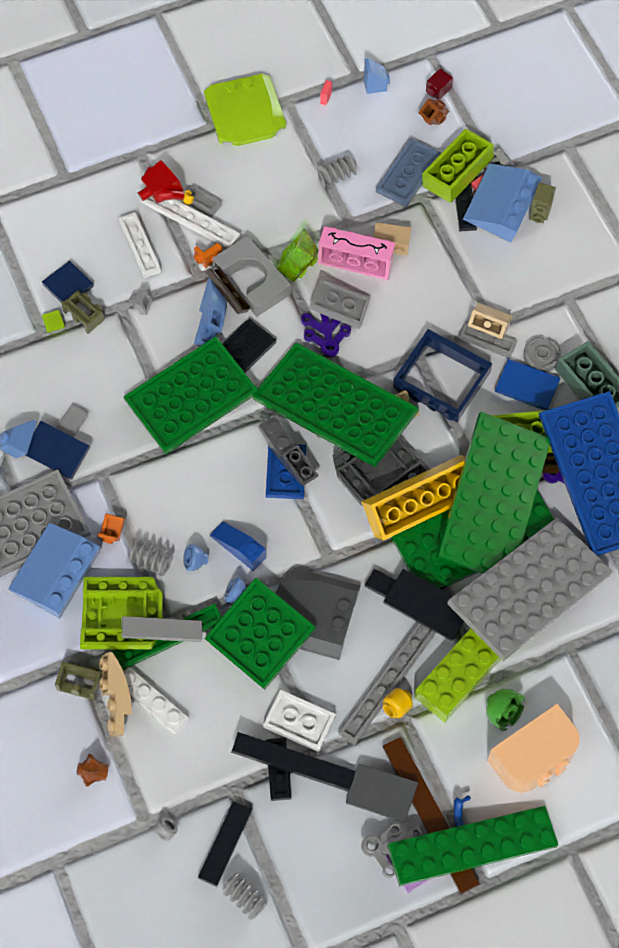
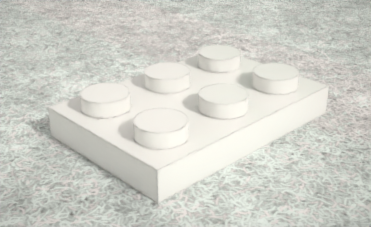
(299, 720)

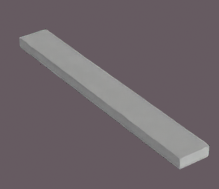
(385, 683)

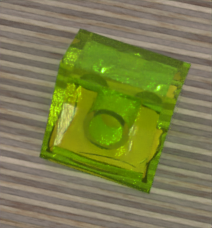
(298, 256)

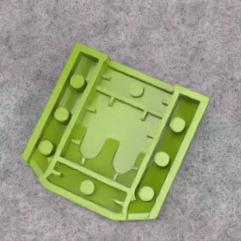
(244, 110)
(108, 601)

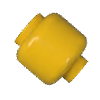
(397, 703)

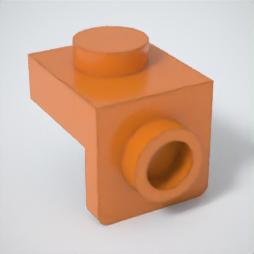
(205, 257)
(111, 528)

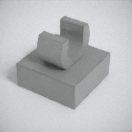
(502, 158)
(141, 301)

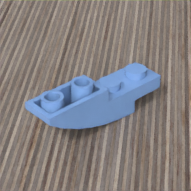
(213, 314)

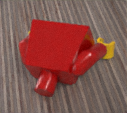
(163, 185)

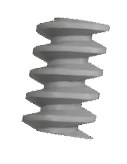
(336, 169)
(150, 559)
(245, 897)

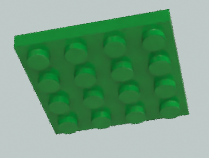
(260, 633)

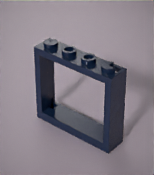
(454, 352)

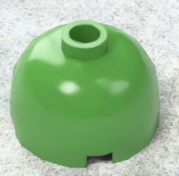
(504, 708)

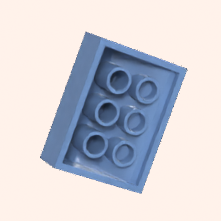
(502, 200)
(55, 569)

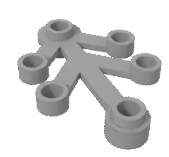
(382, 848)

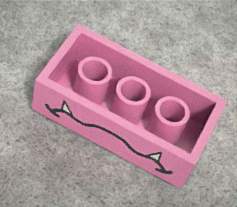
(356, 252)

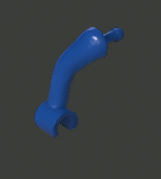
(458, 807)

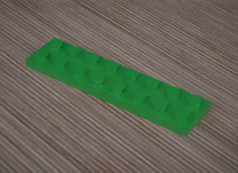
(472, 845)

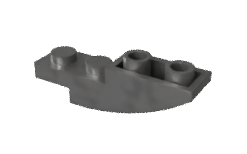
(287, 452)

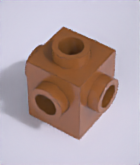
(434, 112)

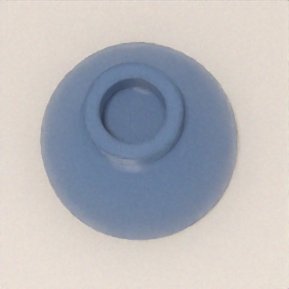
(194, 557)
(234, 590)

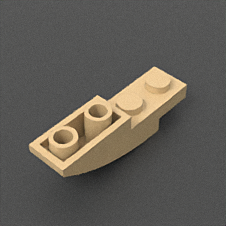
(115, 685)

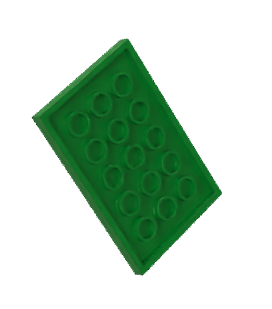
(190, 395)

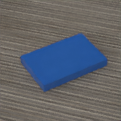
(527, 385)
(279, 481)

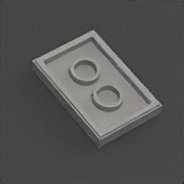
(339, 303)

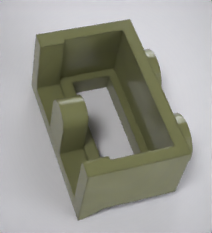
(542, 203)
(91, 322)
(74, 669)

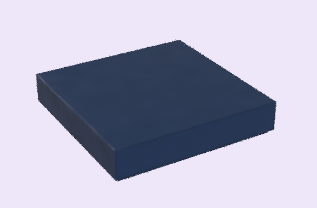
(66, 282)

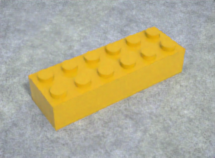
(413, 499)

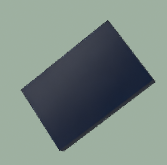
(57, 450)

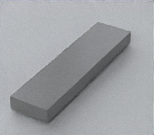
(161, 629)

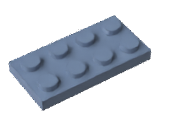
(405, 174)

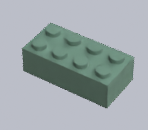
(588, 373)

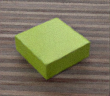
(53, 321)

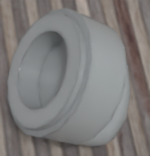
(166, 828)

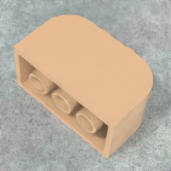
(536, 751)

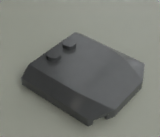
(366, 481)
(325, 604)

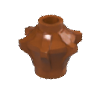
(92, 770)

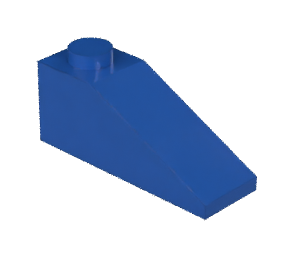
(240, 545)

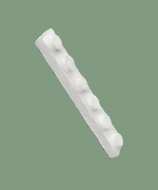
(195, 221)

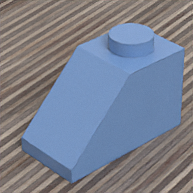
(375, 77)
(17, 439)

